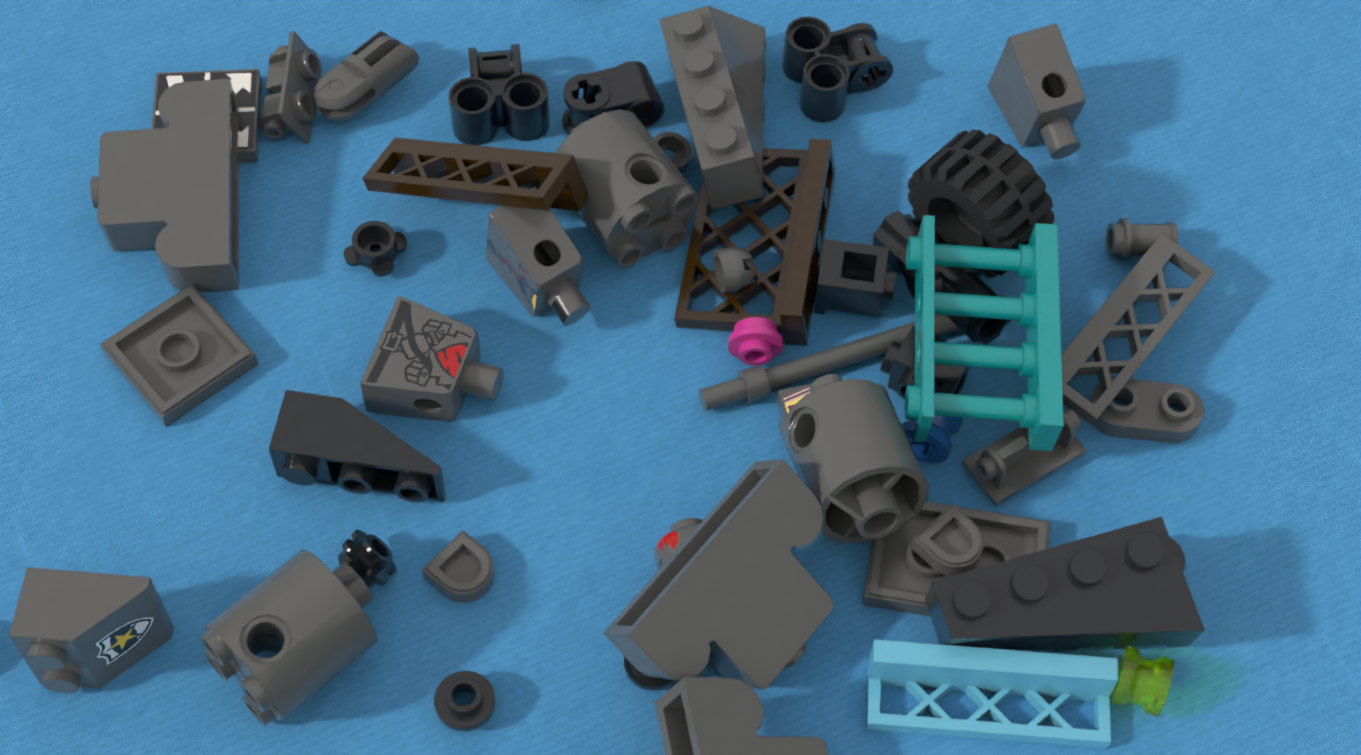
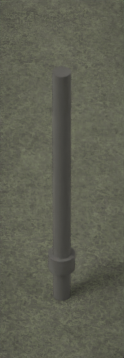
(758, 382)

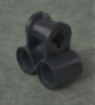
(832, 64)
(497, 98)

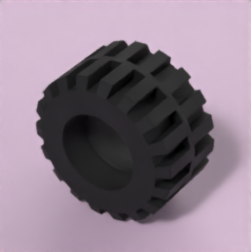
(980, 194)

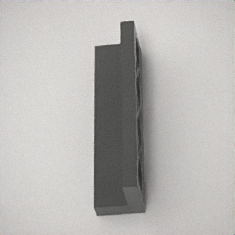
(1120, 307)

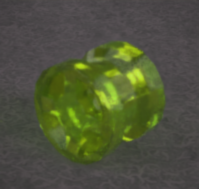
(1142, 681)

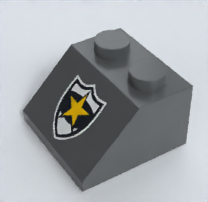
(86, 626)

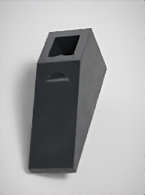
(341, 446)

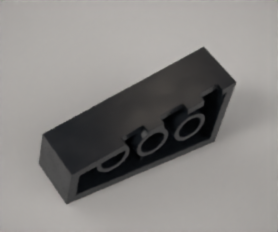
(1073, 596)

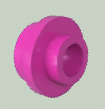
(755, 341)

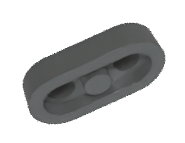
(1148, 412)

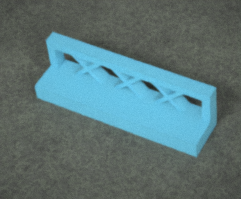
(996, 673)

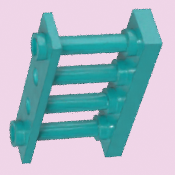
(1036, 310)

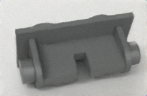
(294, 74)
(1010, 466)

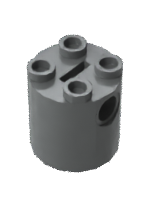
(632, 187)
(854, 458)
(304, 616)

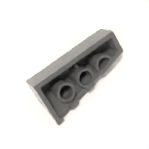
(721, 90)

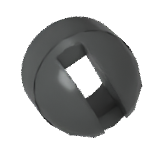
(677, 144)
(730, 269)

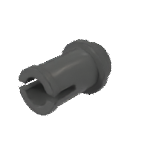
(1135, 239)

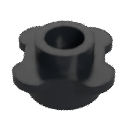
(375, 235)
(368, 558)

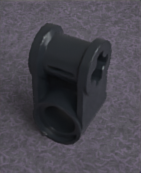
(616, 88)

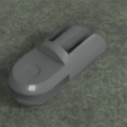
(364, 77)

